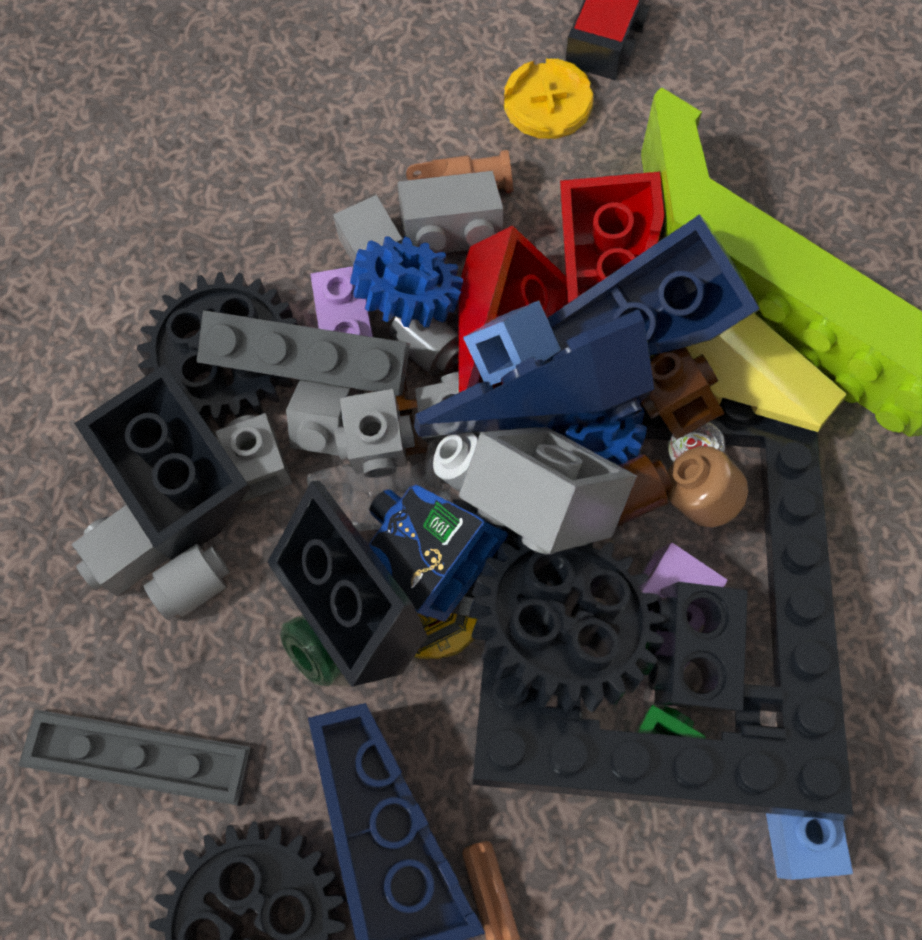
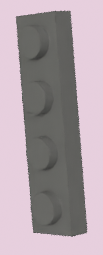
(303, 352)

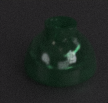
(308, 652)

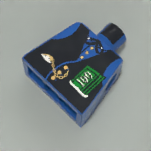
(431, 547)

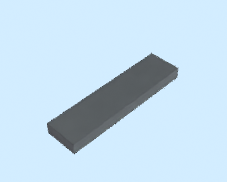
(136, 757)

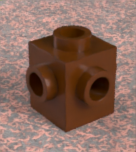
(682, 391)

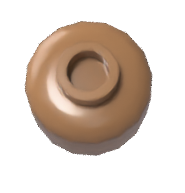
(707, 487)

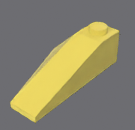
(769, 375)

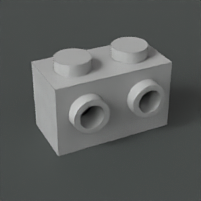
(450, 210)

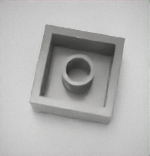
(545, 488)

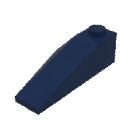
(680, 285)
(592, 379)

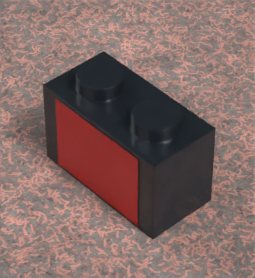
(604, 35)

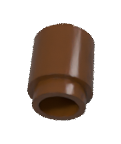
(648, 489)

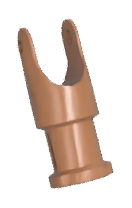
(463, 165)

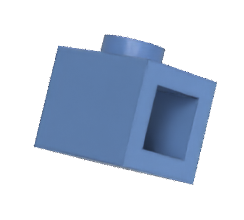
(511, 341)
(808, 847)

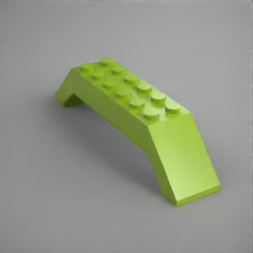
(818, 304)

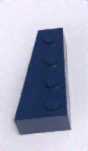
(385, 850)

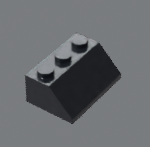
(165, 463)
(345, 591)

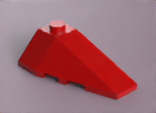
(607, 225)
(497, 279)

